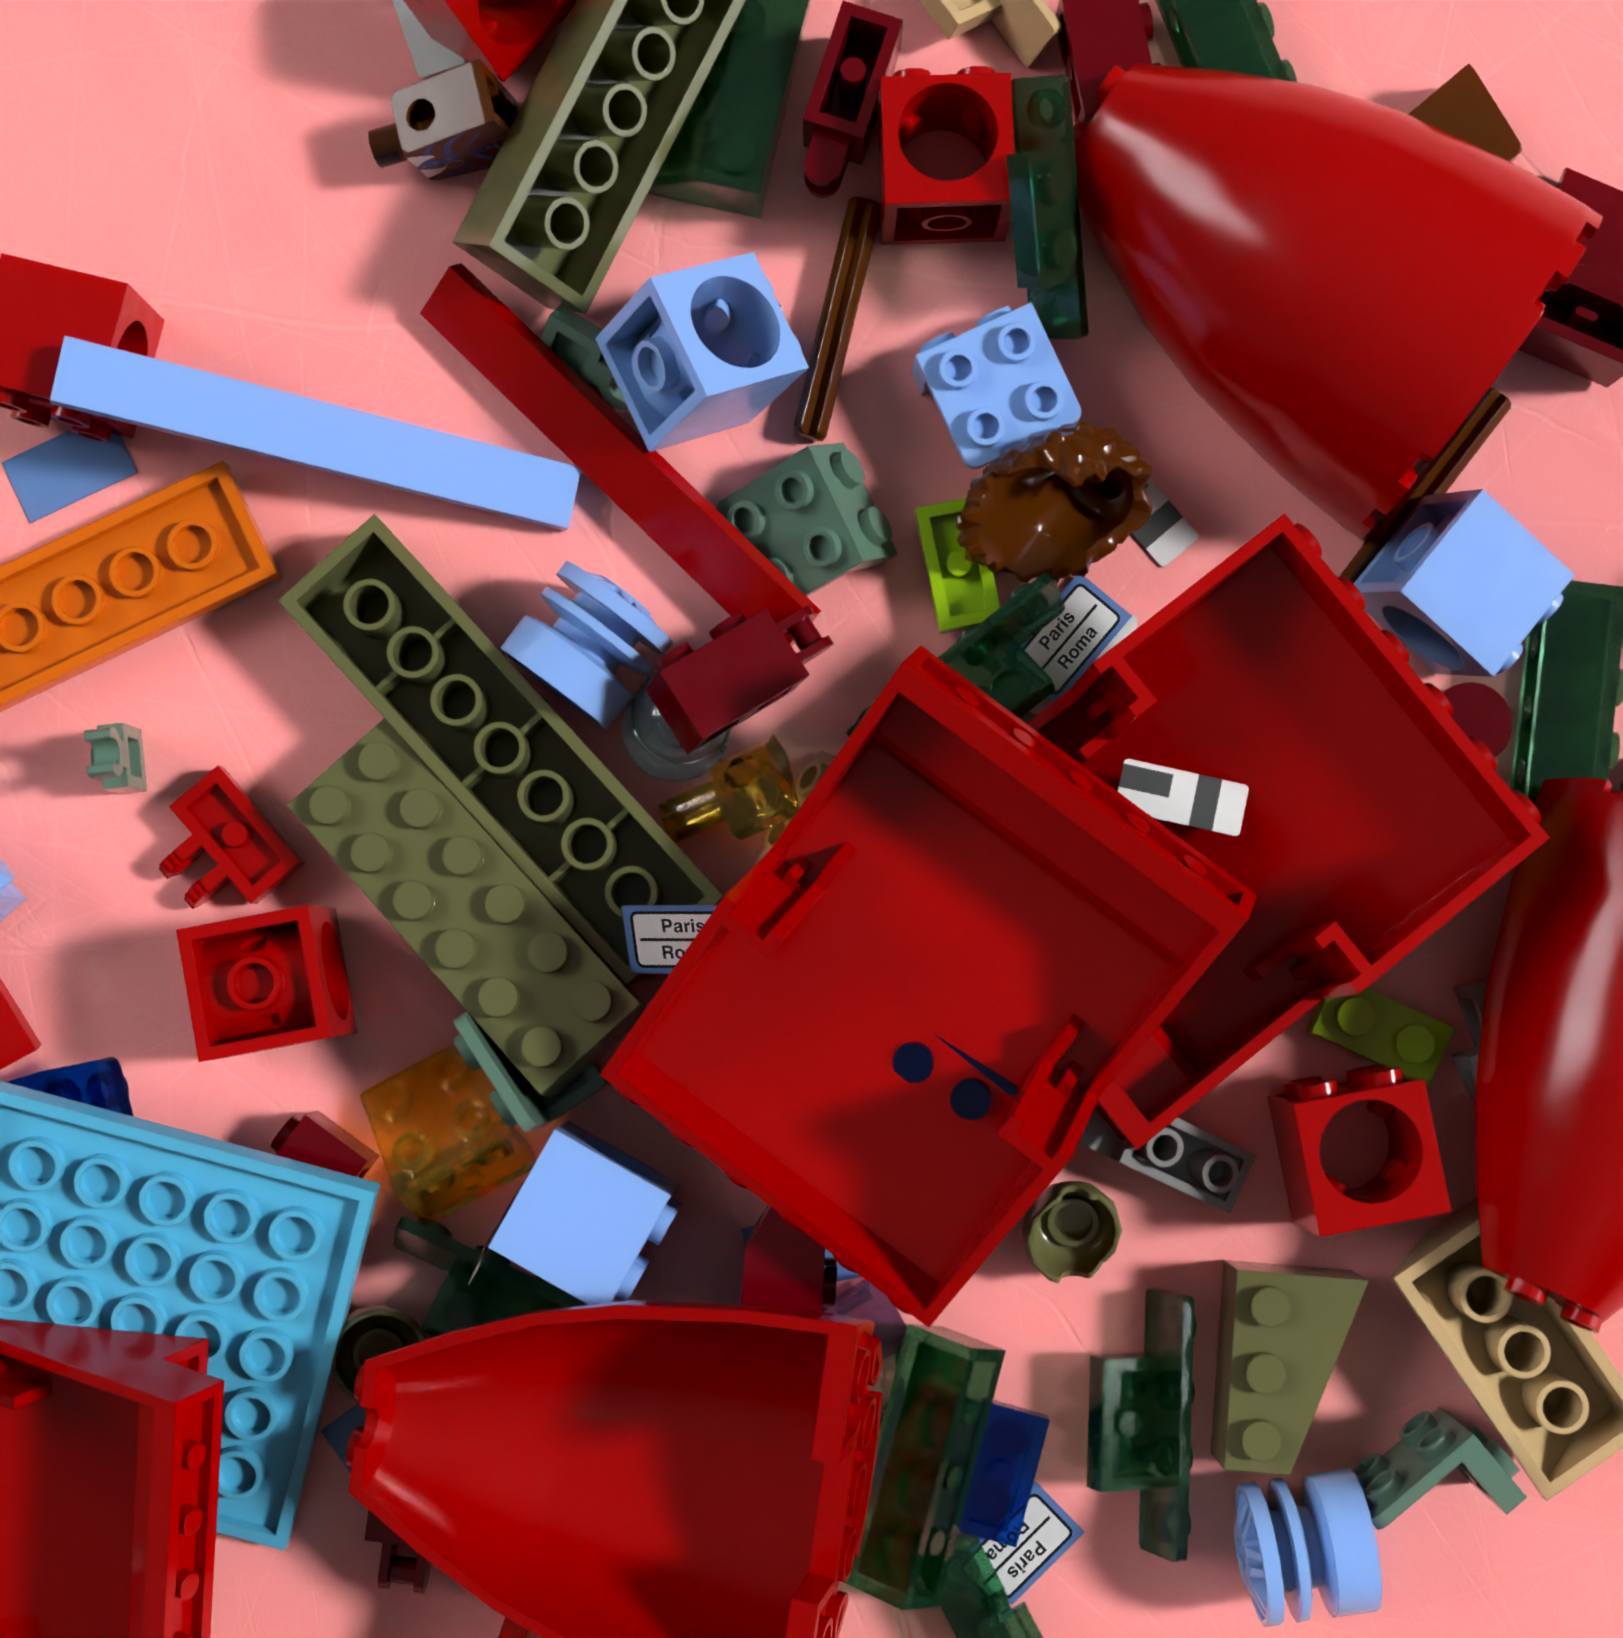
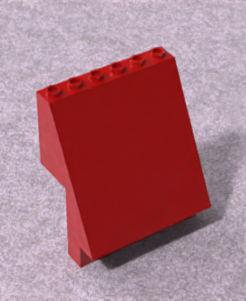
(1358, 813)
(948, 888)
(106, 1483)

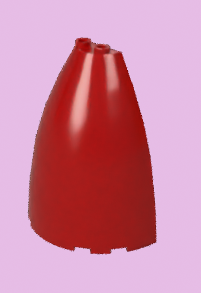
(1320, 266)
(1556, 1064)
(632, 1465)

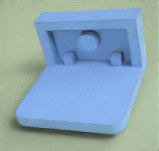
(996, 384)

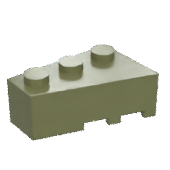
(1275, 1358)

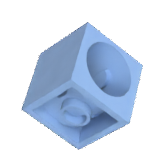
(701, 350)
(1463, 584)
(587, 1217)

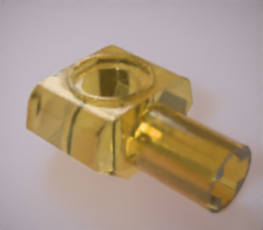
(746, 790)

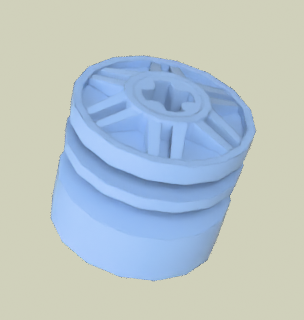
(587, 643)
(1307, 1547)

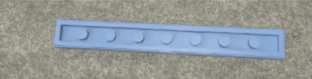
(313, 433)

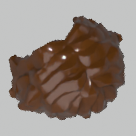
(1055, 503)

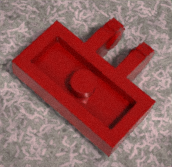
(234, 835)

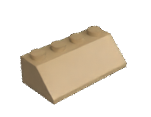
(1526, 1367)

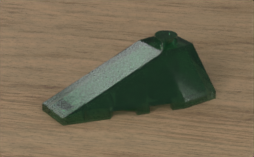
(737, 118)

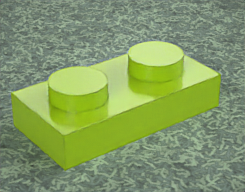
(959, 589)
(1383, 1032)

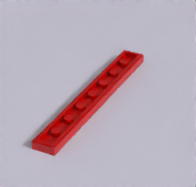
(609, 450)

